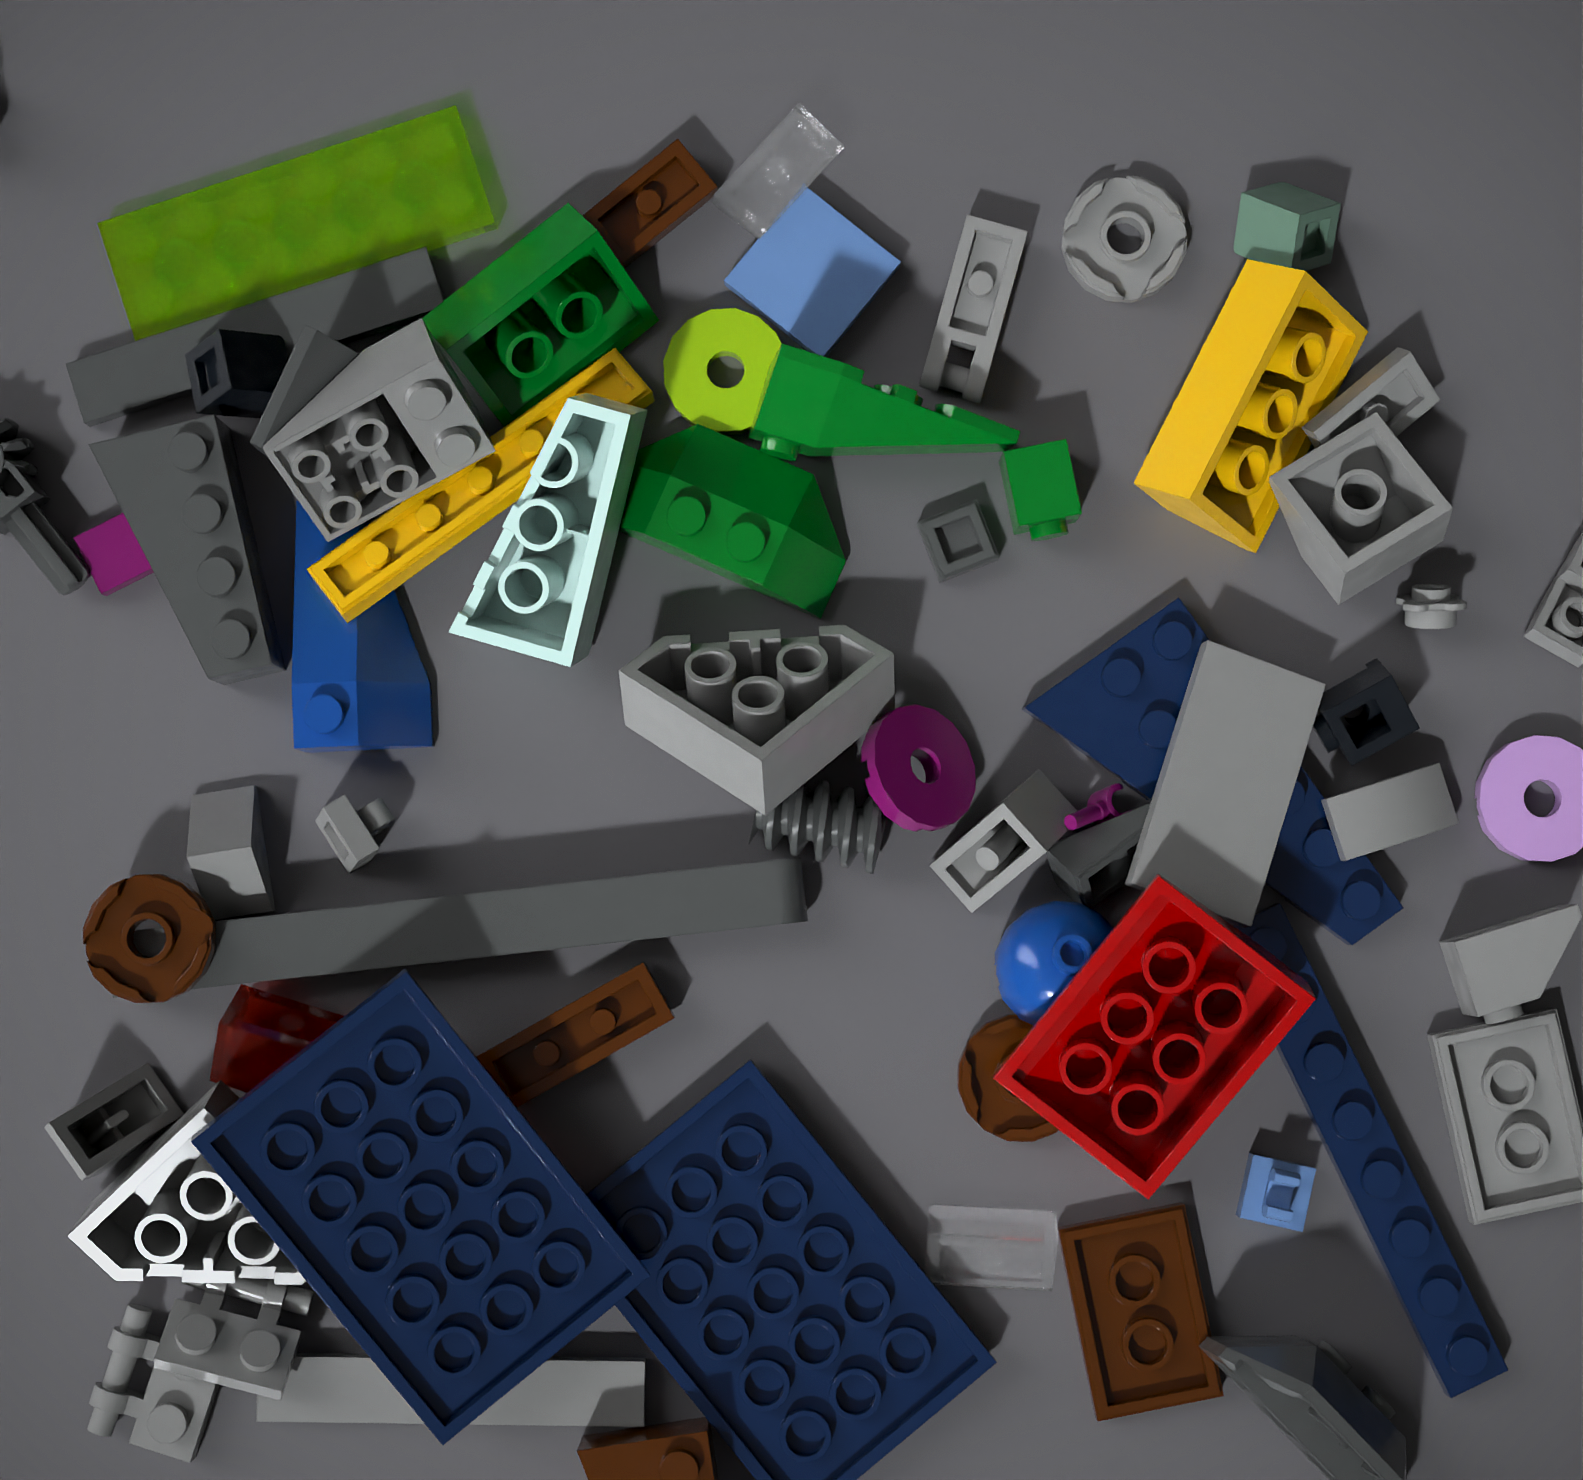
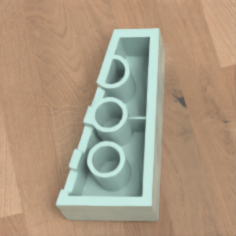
(559, 539)

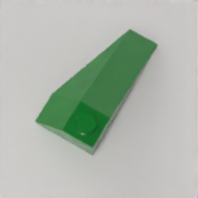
(825, 410)

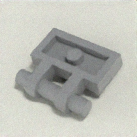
(232, 1347)
(170, 1411)

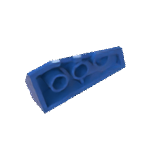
(357, 679)

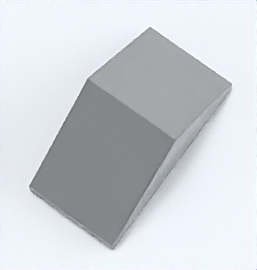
(230, 853)
(114, 1122)

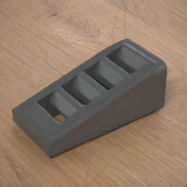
(1097, 859)

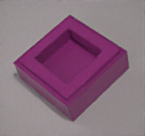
(113, 555)

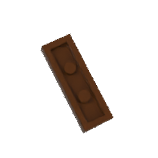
(578, 1035)

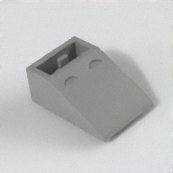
(379, 433)

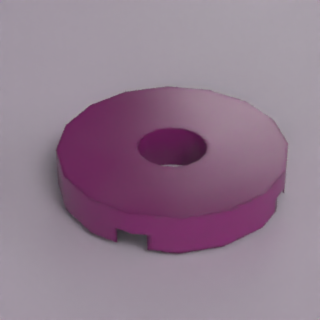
(946, 762)

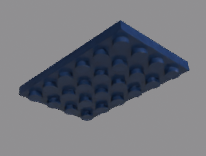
(421, 1206)
(781, 1290)

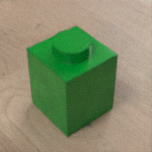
(1040, 489)

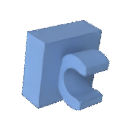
(1275, 1192)

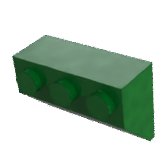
(540, 315)

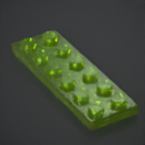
(297, 223)

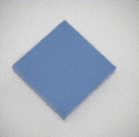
(812, 274)

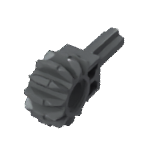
(22, 515)

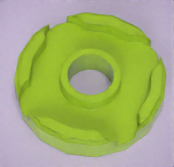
(697, 346)

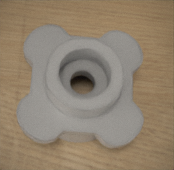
(1431, 606)

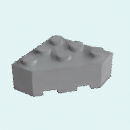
(759, 707)
(179, 1216)

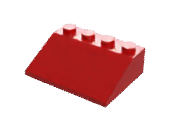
(1155, 1035)

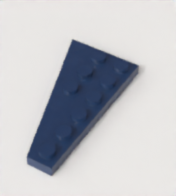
(1124, 716)

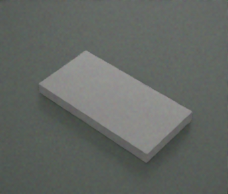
(1227, 781)

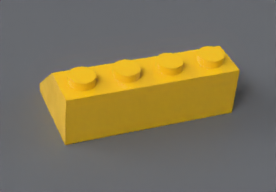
(1242, 408)

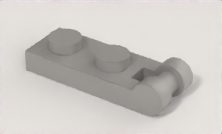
(974, 305)

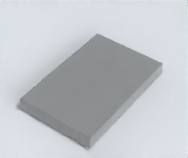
(1511, 1115)

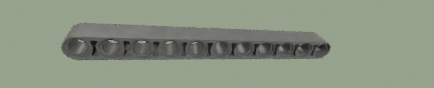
(500, 922)

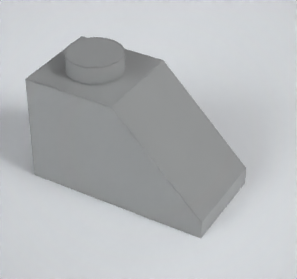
(1004, 841)
(1508, 961)

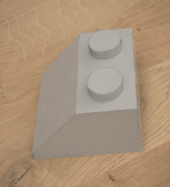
(1360, 507)

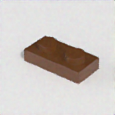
(651, 203)

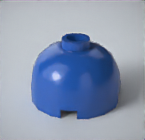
(1044, 954)

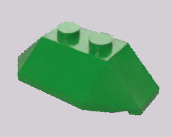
(736, 516)

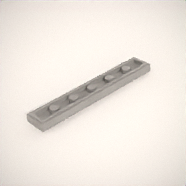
(555, 1394)

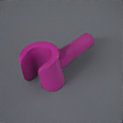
(1098, 809)

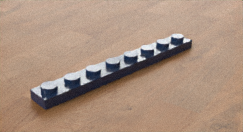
(1379, 1179)

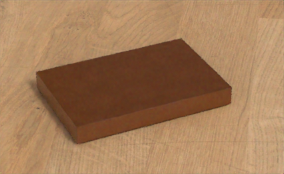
(1139, 1311)

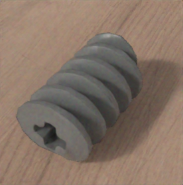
(825, 824)

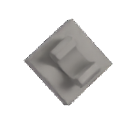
(353, 832)

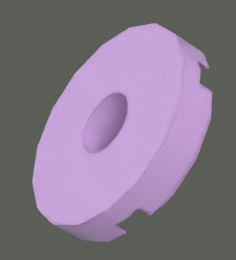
(1502, 805)

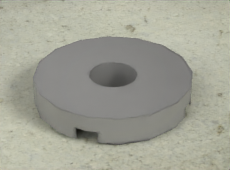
(1118, 275)

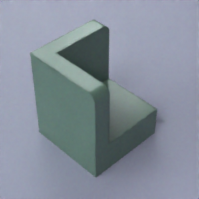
(1286, 226)

